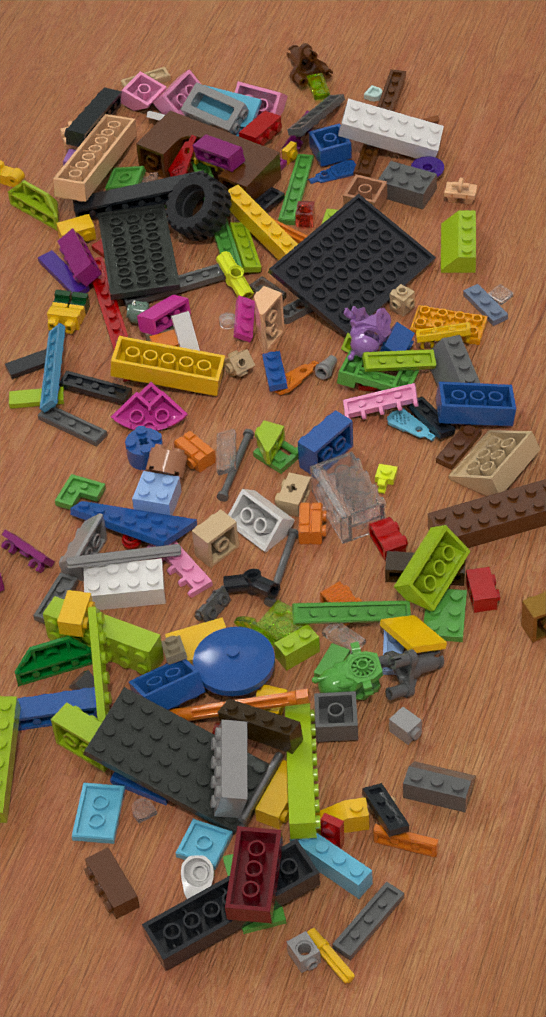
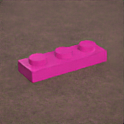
(244, 318)

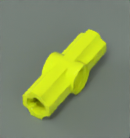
(234, 275)

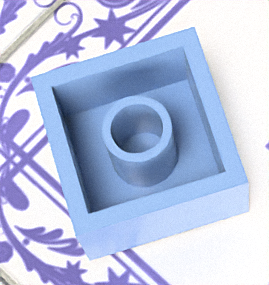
(157, 493)

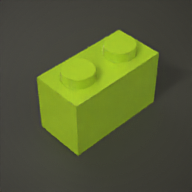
(297, 647)

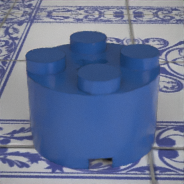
(139, 444)

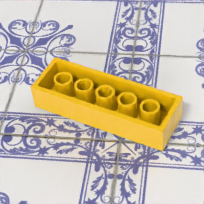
(167, 365)

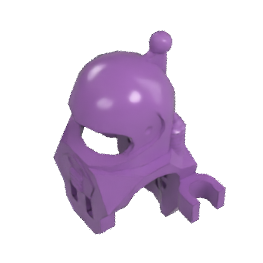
(364, 330)

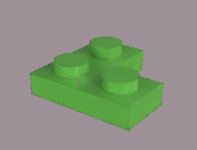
(79, 487)

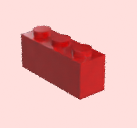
(262, 128)

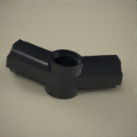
(252, 582)

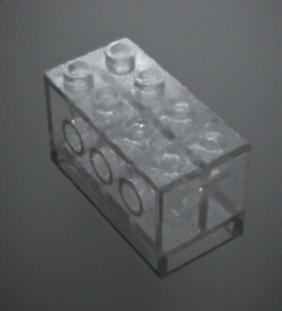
(347, 496)

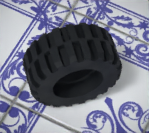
(209, 217)

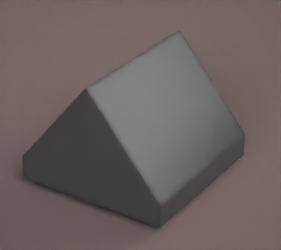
(84, 680)

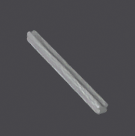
(123, 556)

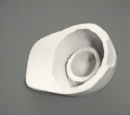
(196, 875)

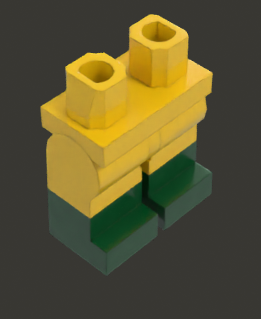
(68, 310)

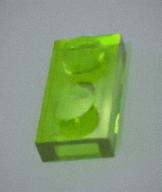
(318, 86)

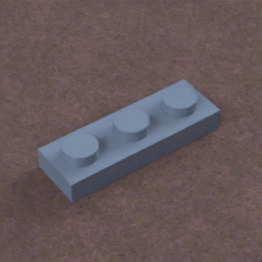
(485, 304)

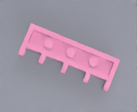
(381, 401)
(188, 571)

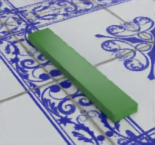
(296, 188)
(348, 612)

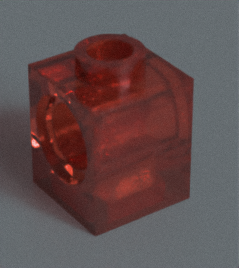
(305, 214)

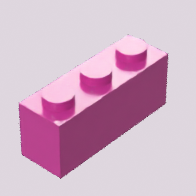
(159, 316)

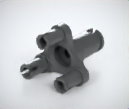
(408, 668)

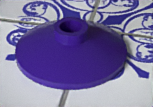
(429, 164)

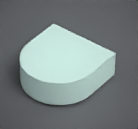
(373, 93)

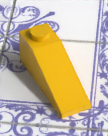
(274, 805)
(352, 812)

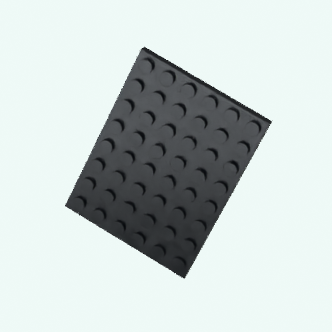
(351, 263)

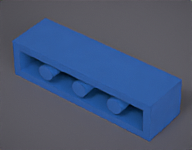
(38, 710)

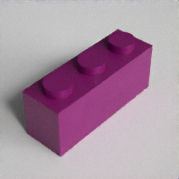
(219, 152)

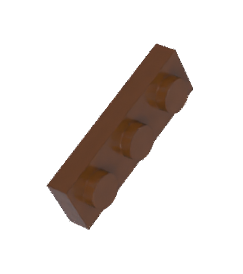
(458, 446)

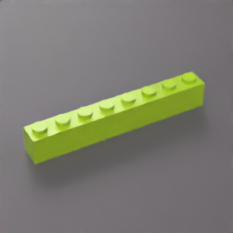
(302, 776)

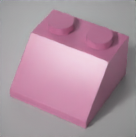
(141, 92)

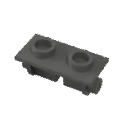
(214, 605)

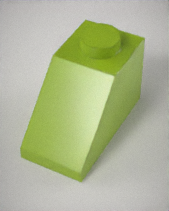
(269, 439)

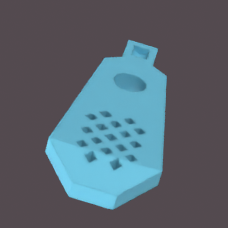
(406, 422)

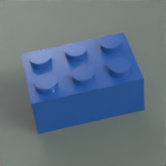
(326, 441)
(169, 684)

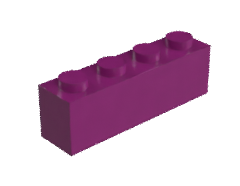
(78, 257)

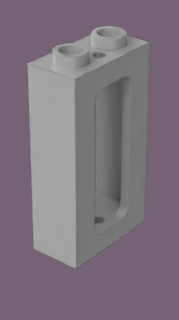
(231, 125)

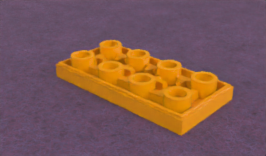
(434, 317)

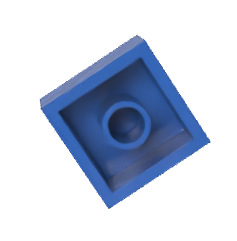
(328, 146)

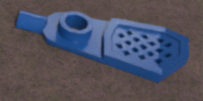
(337, 171)

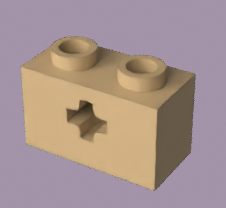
(293, 491)

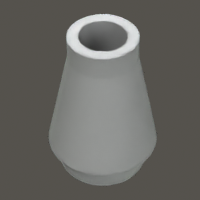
(325, 368)

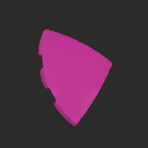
(149, 409)

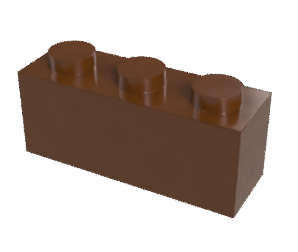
(111, 883)

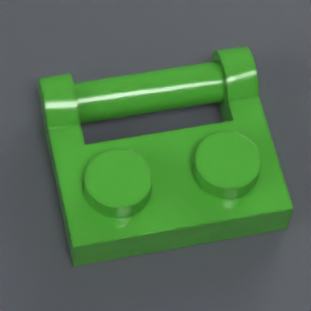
(281, 461)

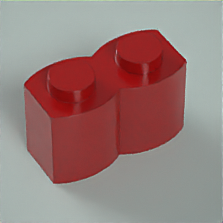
(387, 536)

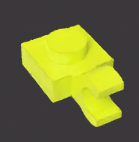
(385, 475)

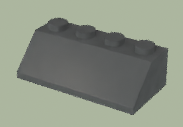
(453, 362)

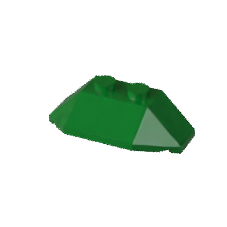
(52, 659)

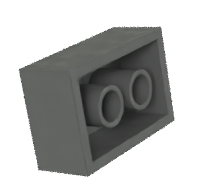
(409, 184)

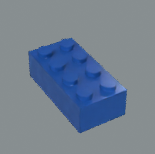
(475, 403)

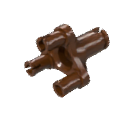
(306, 64)

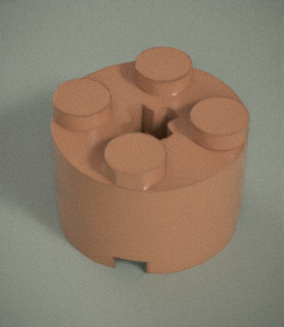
(167, 461)

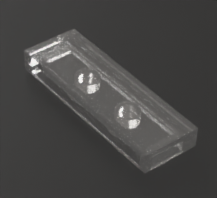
(226, 452)

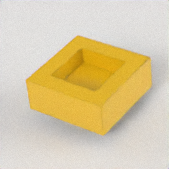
(290, 152)

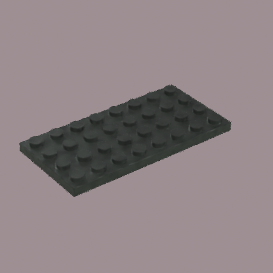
(138, 252)
(164, 755)

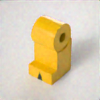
(10, 176)

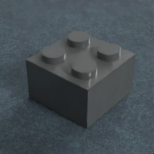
(336, 716)

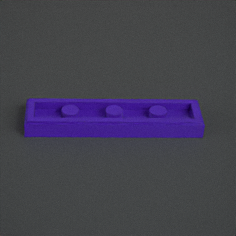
(61, 272)

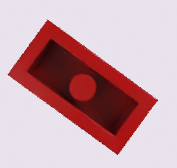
(482, 589)

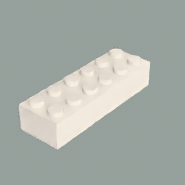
(390, 130)

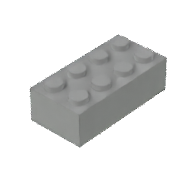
(229, 769)

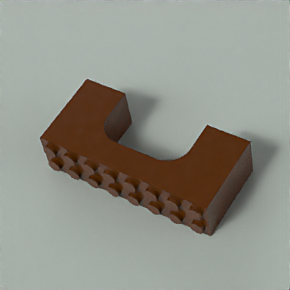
(164, 141)

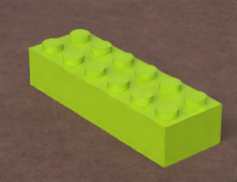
(125, 642)
(9, 726)

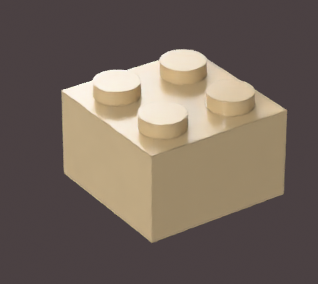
(215, 538)

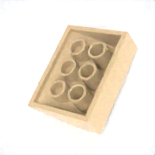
(496, 461)

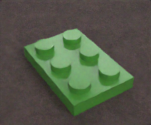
(448, 616)

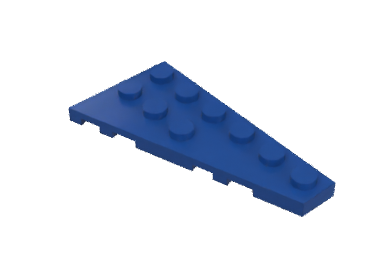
(139, 524)

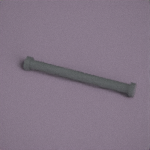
(223, 494)
(292, 535)

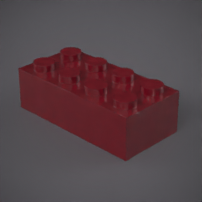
(254, 874)

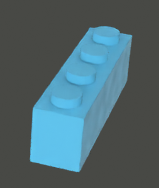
(338, 865)

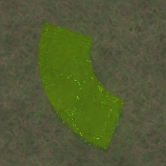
(266, 630)

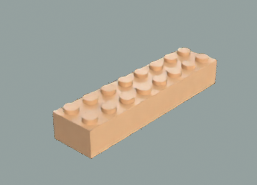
(94, 158)

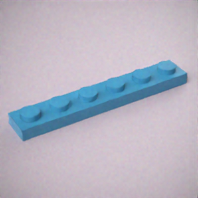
(52, 368)

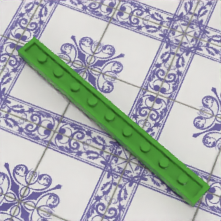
(223, 238)

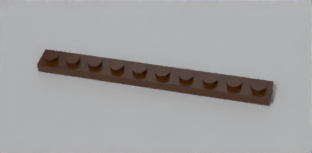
(387, 101)

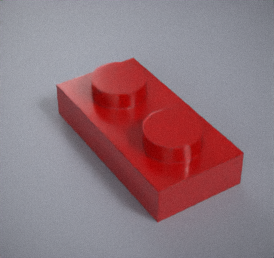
(332, 829)

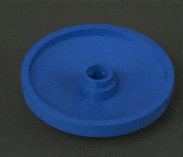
(234, 661)

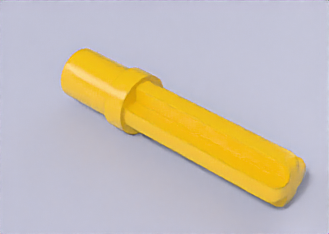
(331, 957)

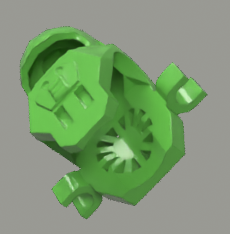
(361, 678)

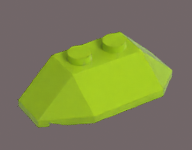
(35, 203)

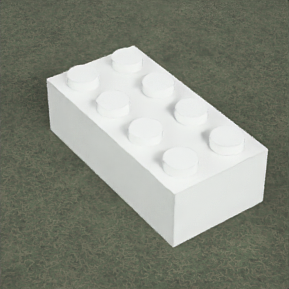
(126, 584)

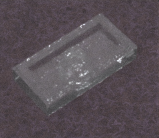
(342, 636)

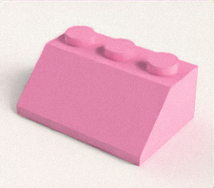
(176, 94)
(271, 100)

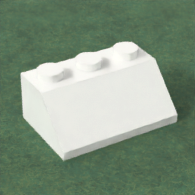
(260, 519)

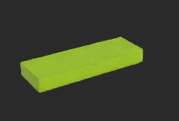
(30, 398)

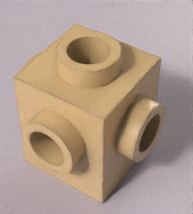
(402, 300)
(238, 363)

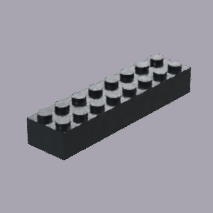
(203, 918)

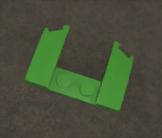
(353, 372)

